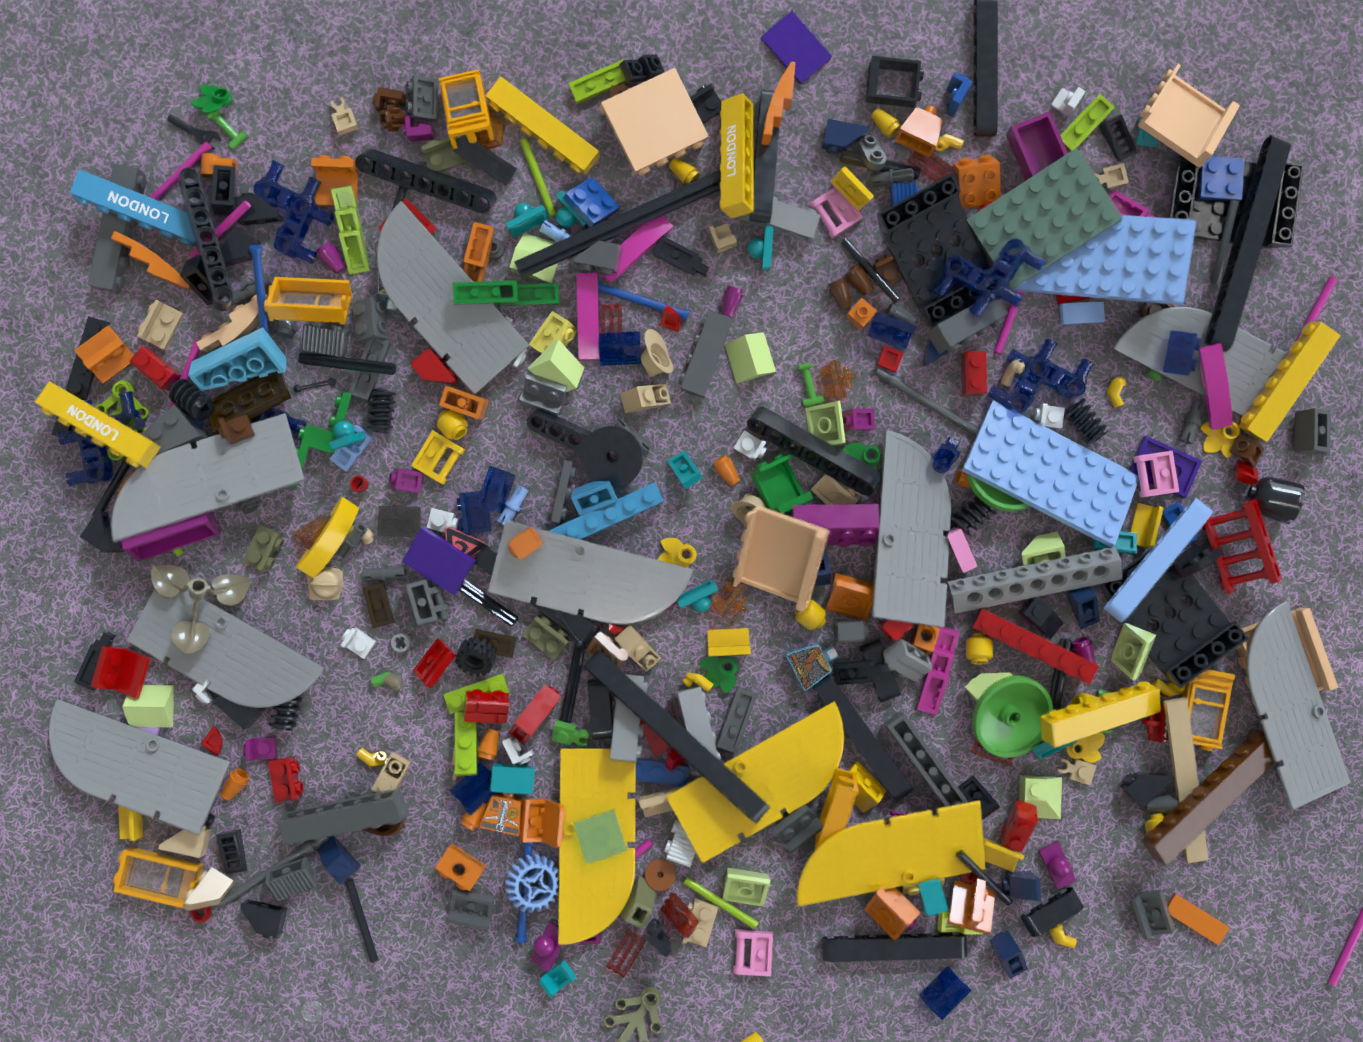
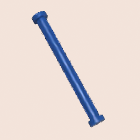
(259, 284)
(640, 300)
(522, 919)

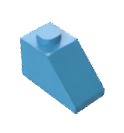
(593, 496)

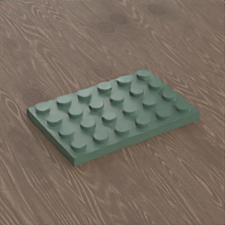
(1048, 213)

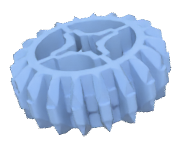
(528, 901)

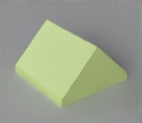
(749, 357)
(558, 365)
(826, 422)
(1132, 650)
(152, 708)
(746, 887)

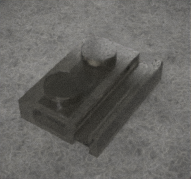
(399, 521)

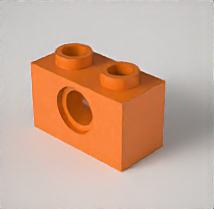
(464, 402)
(472, 866)

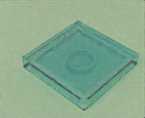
(600, 836)

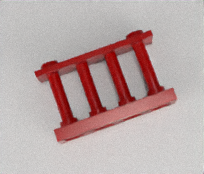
(1263, 550)

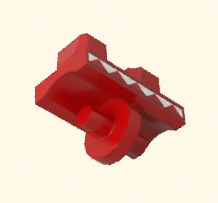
(1157, 726)

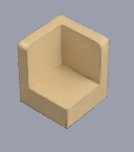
(722, 238)

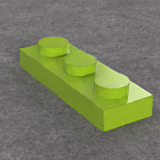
(597, 82)
(1086, 122)
(456, 698)
(465, 746)

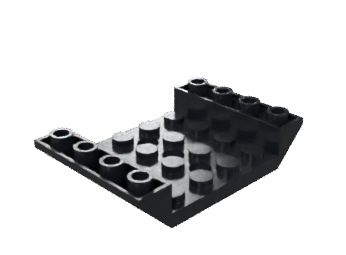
(1209, 212)
(918, 225)
(1195, 634)

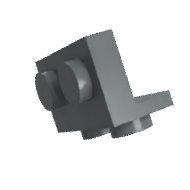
(370, 320)
(470, 909)
(1152, 913)

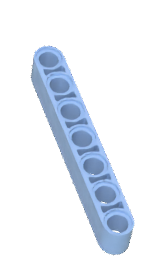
(1158, 560)

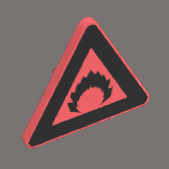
(462, 541)

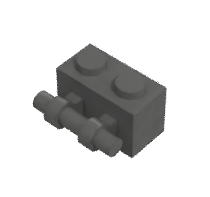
(1313, 432)
(420, 603)

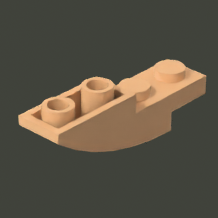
(243, 319)

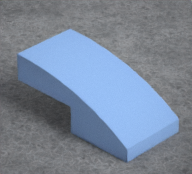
(1082, 313)
(347, 456)

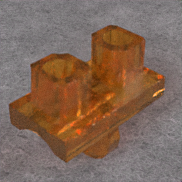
(838, 388)
(723, 606)

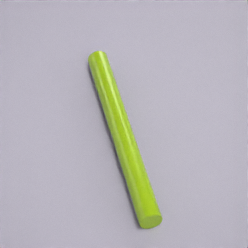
(537, 177)
(720, 903)

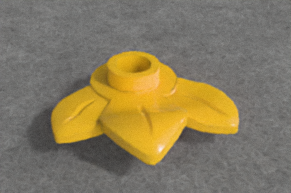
(1218, 439)
(674, 550)
(1088, 748)

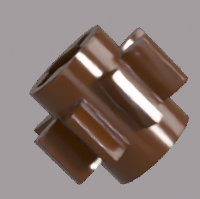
(391, 118)

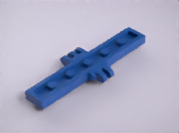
(656, 772)

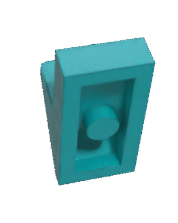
(685, 469)
(932, 897)

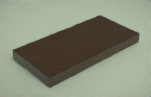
(250, 399)

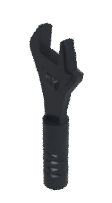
(201, 135)

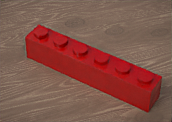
(1035, 646)

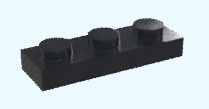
(485, 160)

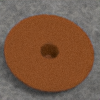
(660, 874)

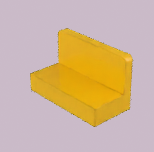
(851, 188)
(1146, 524)
(728, 642)
(869, 789)
(130, 824)
(1000, 856)

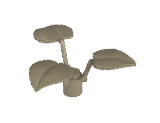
(171, 579)

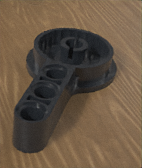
(595, 448)

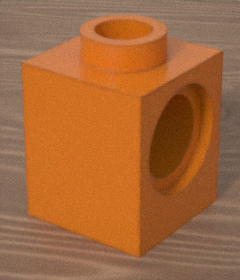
(861, 314)
(524, 543)
(925, 646)

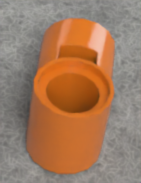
(209, 160)

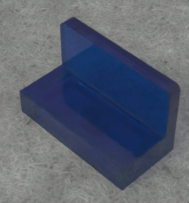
(495, 489)
(474, 789)

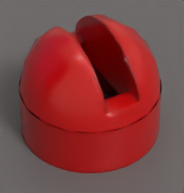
(356, 482)

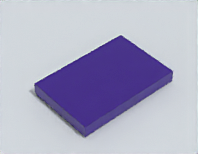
(795, 43)
(1185, 464)
(438, 560)

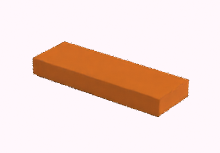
(1197, 919)

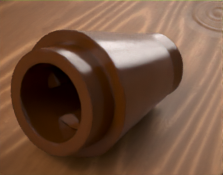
(857, 277)
(840, 292)

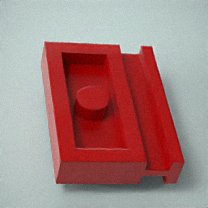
(434, 663)

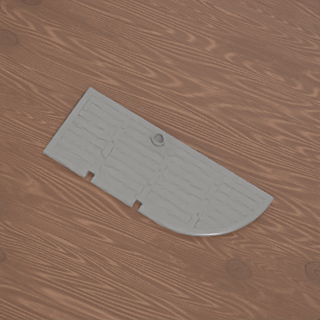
(420, 285)
(1246, 362)
(206, 478)
(910, 536)
(587, 576)
(236, 659)
(1293, 710)
(135, 766)

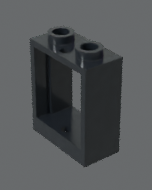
(896, 64)

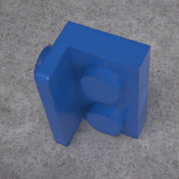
(958, 87)

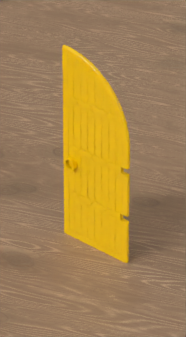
(781, 770)
(893, 855)
(597, 891)

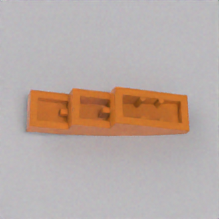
(780, 101)
(478, 252)
(157, 266)

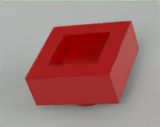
(889, 358)
(1245, 473)
(673, 760)

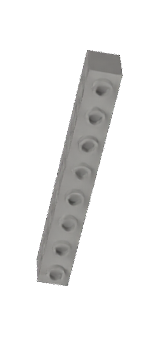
(1035, 580)

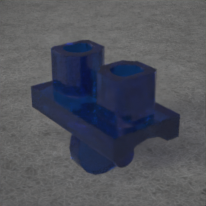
(945, 455)

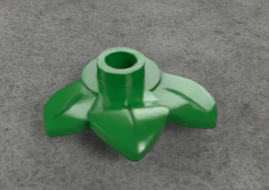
(212, 98)
(860, 452)
(718, 674)

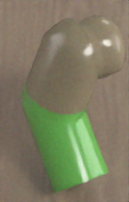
(389, 679)

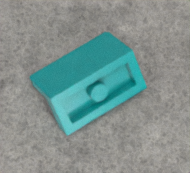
(512, 778)

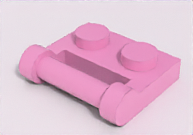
(841, 207)
(1163, 473)
(760, 952)

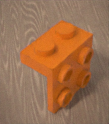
(334, 174)
(978, 180)
(542, 821)

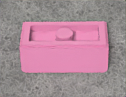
(961, 549)

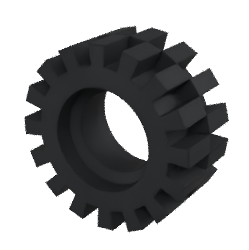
(474, 665)

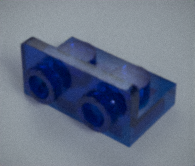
(891, 330)
(619, 348)
(1181, 352)
(474, 518)
(945, 993)

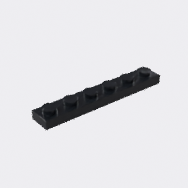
(80, 376)

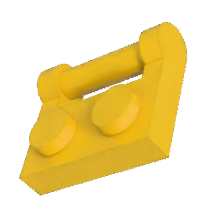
(432, 453)

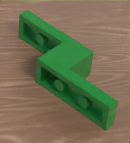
(505, 293)
(320, 438)

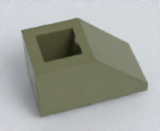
(639, 903)

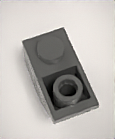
(601, 257)

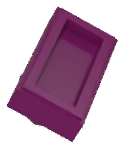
(1057, 865)
(547, 947)

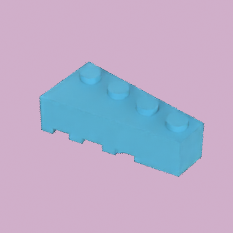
(241, 359)

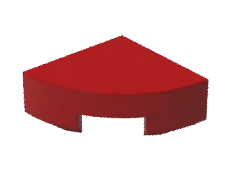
(670, 319)
(616, 628)
(213, 741)

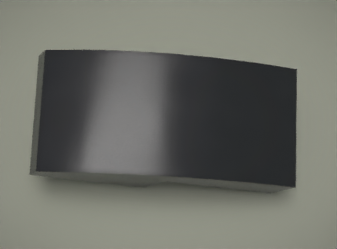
(641, 69)

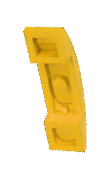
(330, 538)

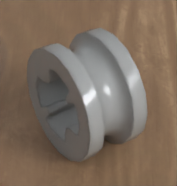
(407, 641)

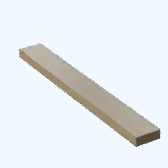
(1184, 766)

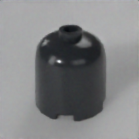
(1277, 498)

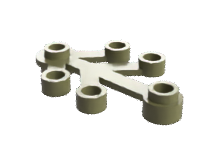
(636, 1018)

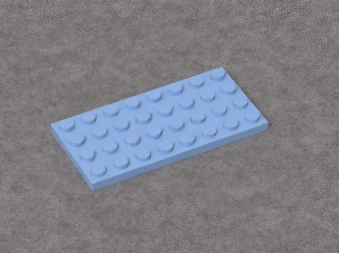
(1129, 261)
(1051, 474)

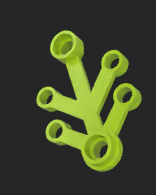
(113, 399)

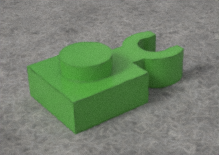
(566, 734)

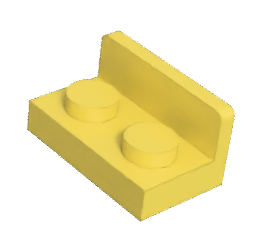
(553, 328)

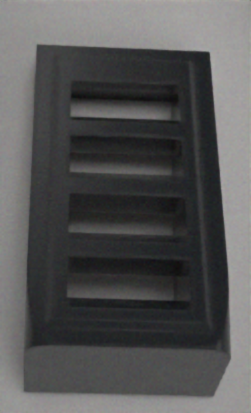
(1112, 141)
(238, 843)

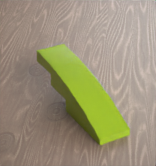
(350, 229)

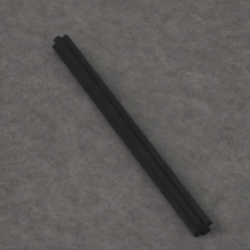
(619, 225)

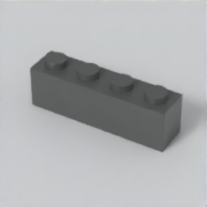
(964, 325)
(706, 354)

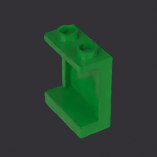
(779, 485)

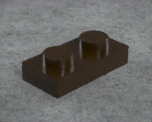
(378, 605)
(503, 644)

